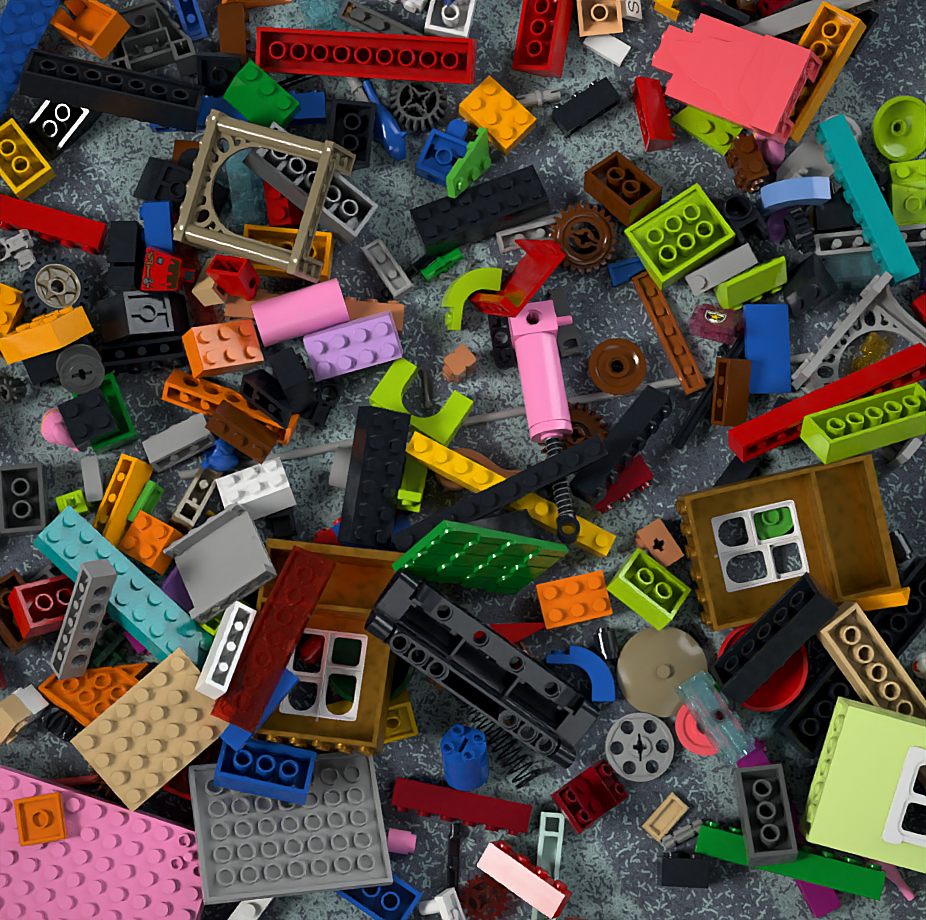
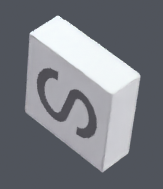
(631, 9)

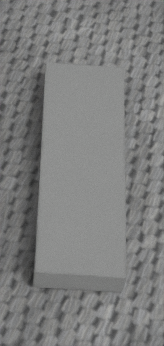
(387, 268)

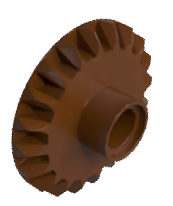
(617, 352)

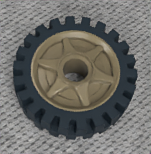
(53, 272)

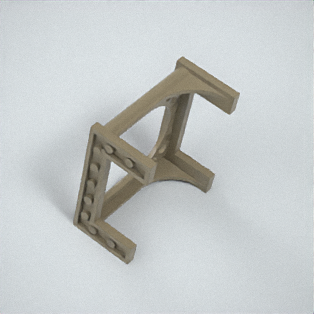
(195, 234)

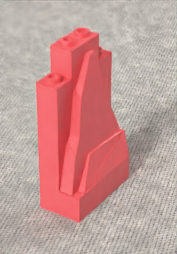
(736, 74)

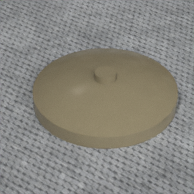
(656, 664)

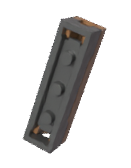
(370, 20)

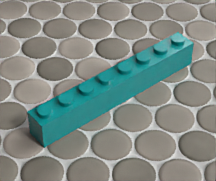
(866, 200)

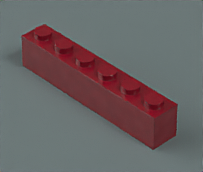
(461, 805)

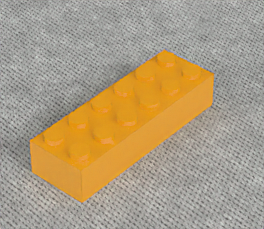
(832, 39)

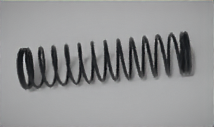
(535, 772)

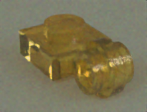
(873, 350)

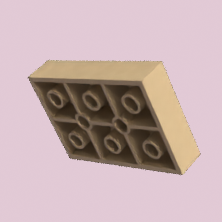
(151, 731)

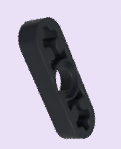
(497, 354)

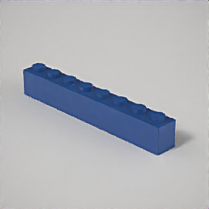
(312, 110)

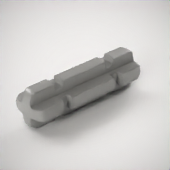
(682, 834)

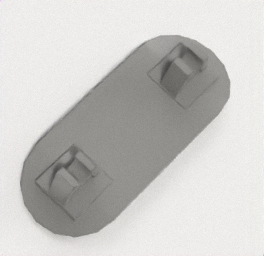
(809, 157)

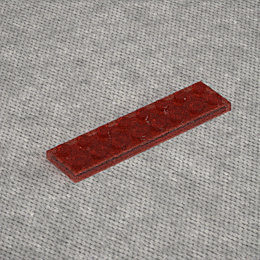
(274, 638)

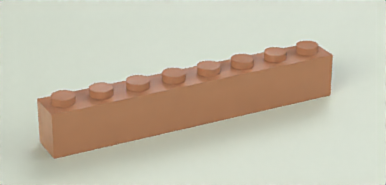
(239, 309)

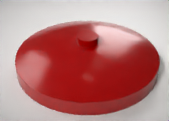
(782, 685)

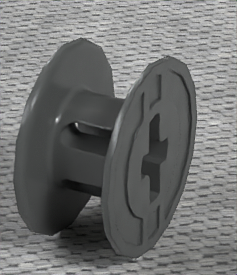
(80, 368)

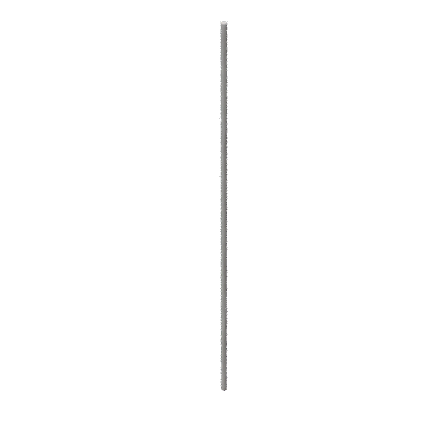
(473, 420)

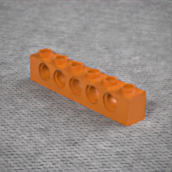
(206, 396)

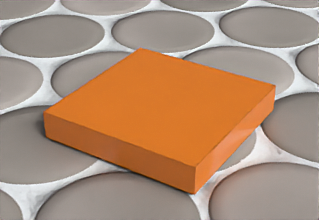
(40, 819)

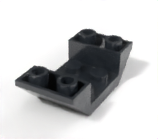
(168, 182)
(142, 315)

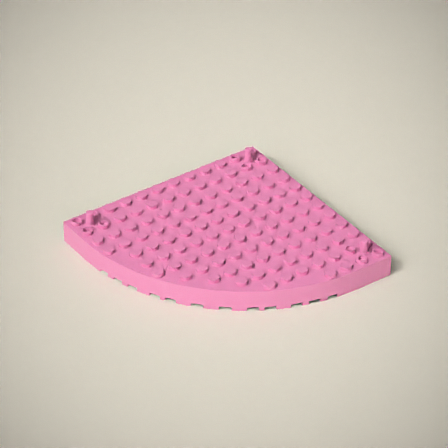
(108, 867)

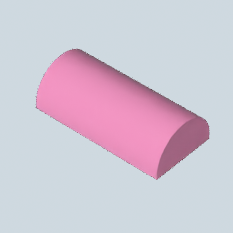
(300, 312)

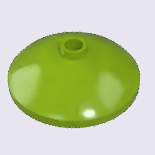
(909, 137)

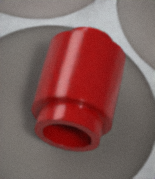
(312, 649)

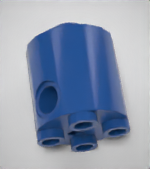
(464, 758)

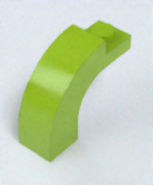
(458, 291)
(412, 486)

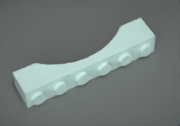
(549, 849)

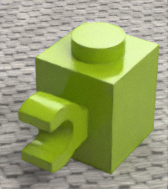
(76, 500)

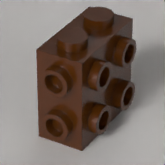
(747, 164)

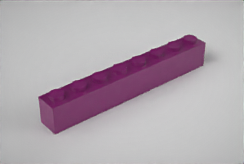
(817, 897)

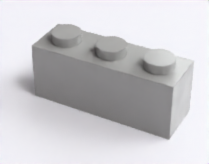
(179, 442)

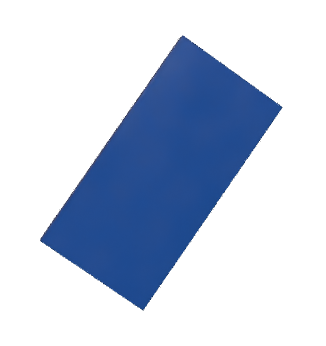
(767, 347)

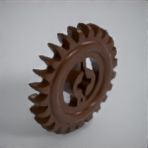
(603, 245)
(586, 419)

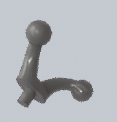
(443, 276)

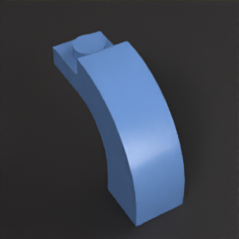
(793, 192)

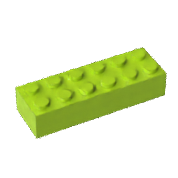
(866, 423)

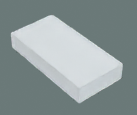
(608, 47)

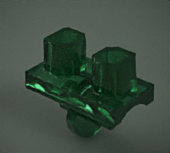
(102, 655)

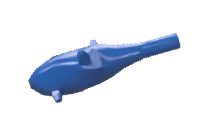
(386, 127)

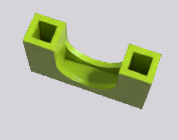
(439, 427)

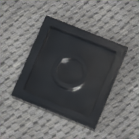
(217, 70)

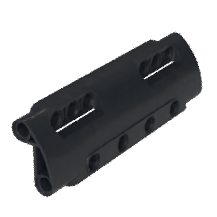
(480, 667)

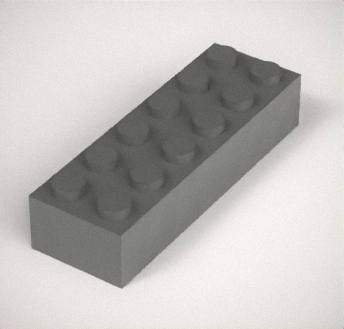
(345, 206)

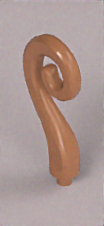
(479, 459)

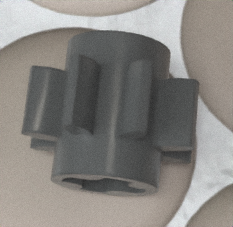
(12, 390)

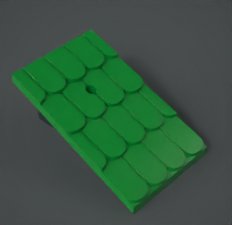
(486, 554)

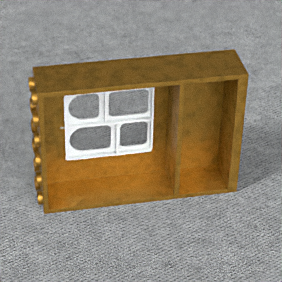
(835, 525)
(341, 613)

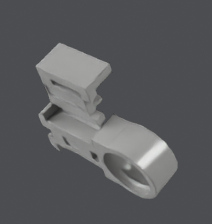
(19, 248)

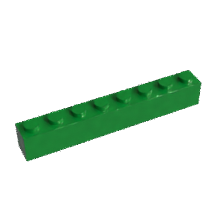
(809, 866)

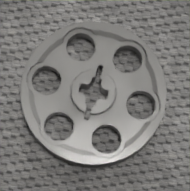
(649, 740)

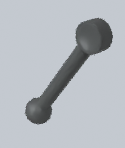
(428, 405)

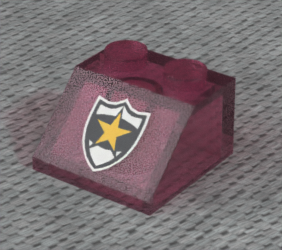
(714, 324)

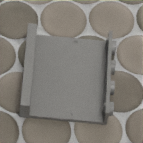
(221, 562)

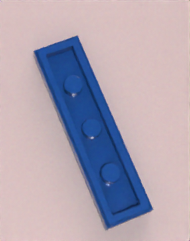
(238, 737)

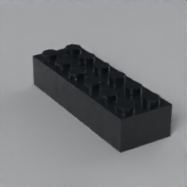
(480, 211)
(374, 477)
(773, 638)

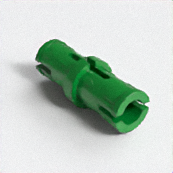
(441, 264)

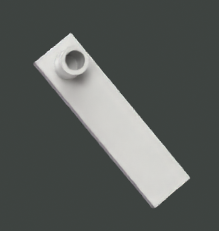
(445, 903)

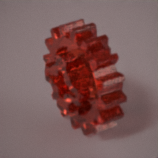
(478, 913)

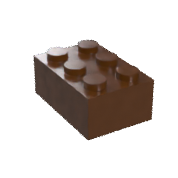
(622, 188)
(8, 626)

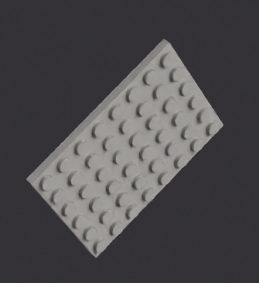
(281, 848)

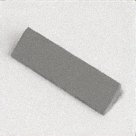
(529, 230)

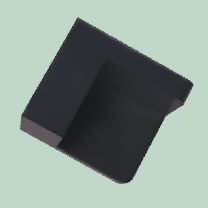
(284, 522)

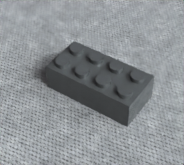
(765, 815)

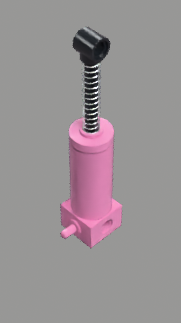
(544, 393)

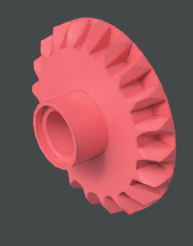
(690, 734)

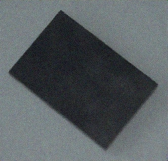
(713, 9)

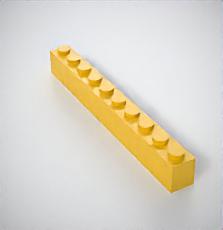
(478, 478)

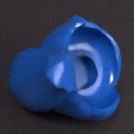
(220, 456)

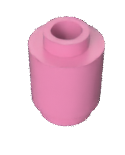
(400, 841)

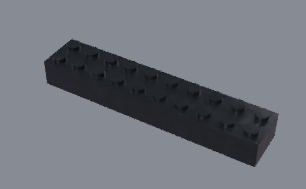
(810, 714)

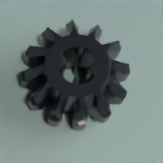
(60, 723)

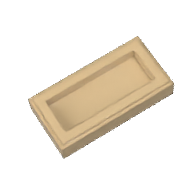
(665, 817)

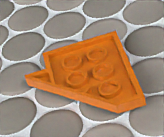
(93, 693)

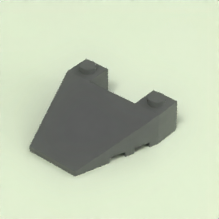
(152, 41)

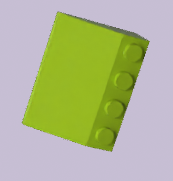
(679, 236)

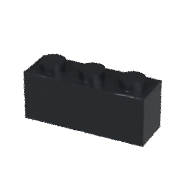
(585, 106)

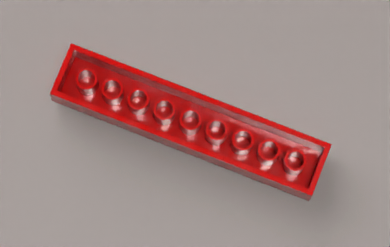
(366, 55)

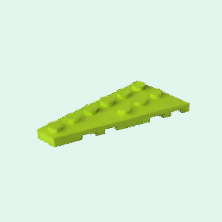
(707, 129)

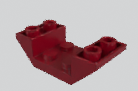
(589, 796)

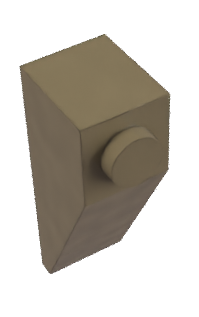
(194, 499)

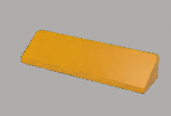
(882, 600)

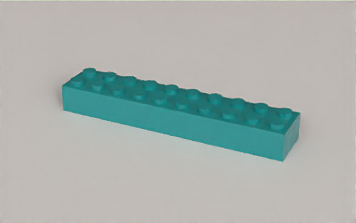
(134, 598)

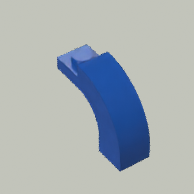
(593, 666)

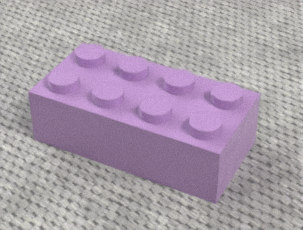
(353, 345)

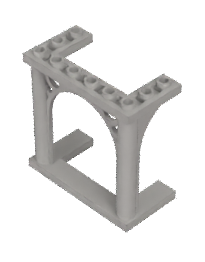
(880, 301)

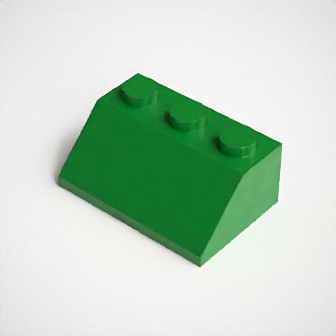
(261, 98)

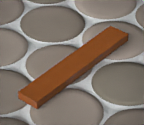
(669, 334)

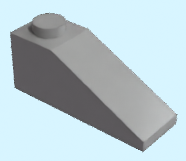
(721, 269)

